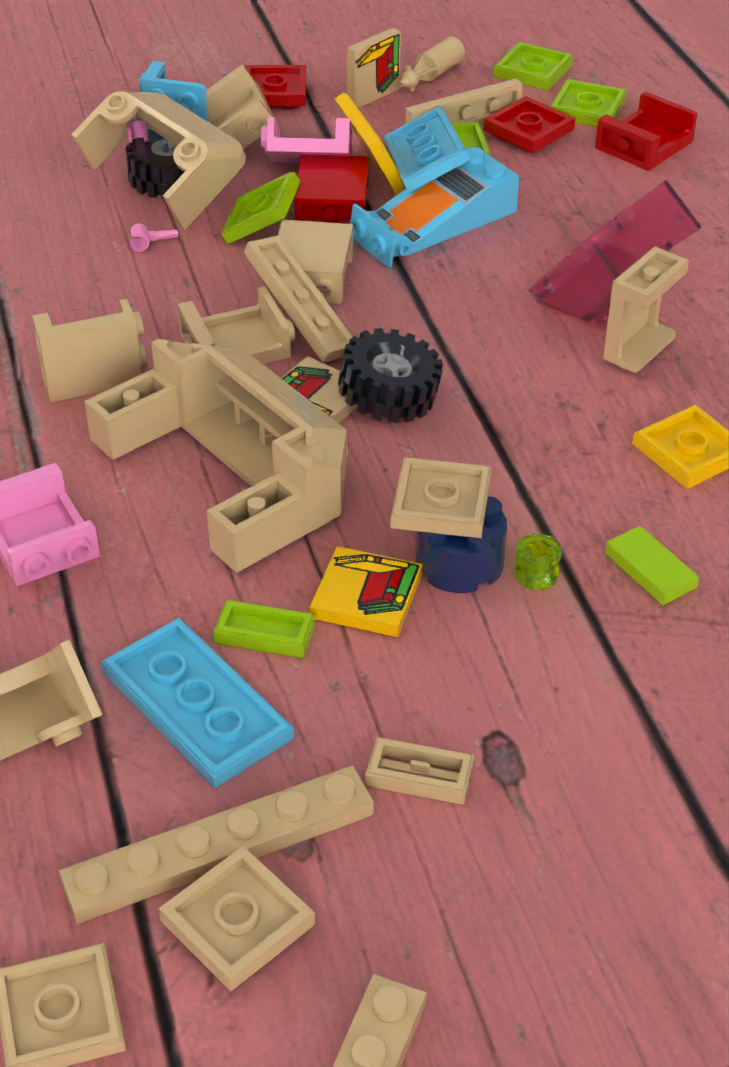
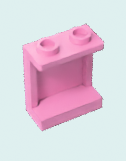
(290, 149)
(42, 526)

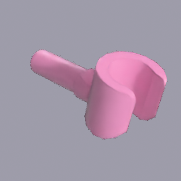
(137, 129)
(143, 243)

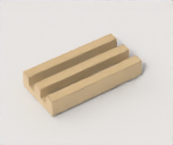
(417, 776)

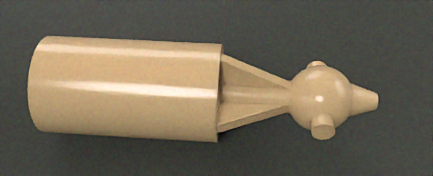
(433, 62)

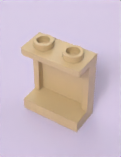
(238, 106)
(321, 252)
(636, 295)
(256, 329)
(89, 353)

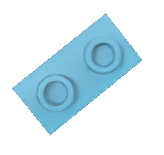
(377, 237)

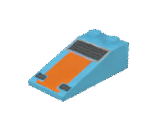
(454, 202)

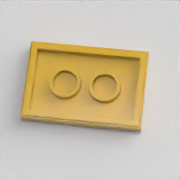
(371, 143)

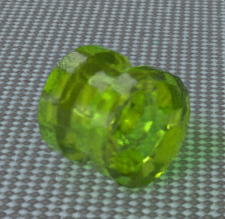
(537, 561)

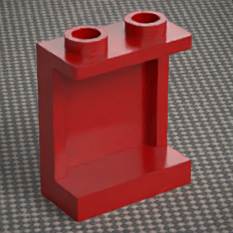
(649, 134)
(331, 187)

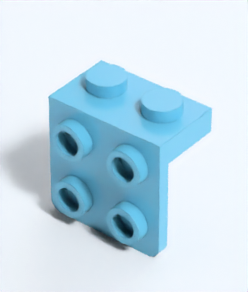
(188, 94)

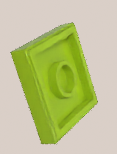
(533, 65)
(589, 101)
(261, 207)

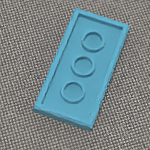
(426, 148)
(198, 702)

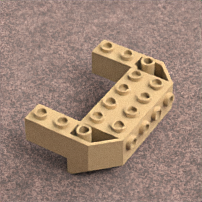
(251, 423)

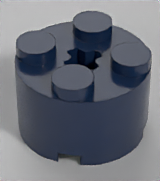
(463, 562)

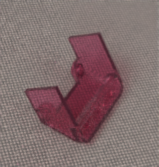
(585, 277)

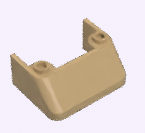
(201, 150)
(44, 701)

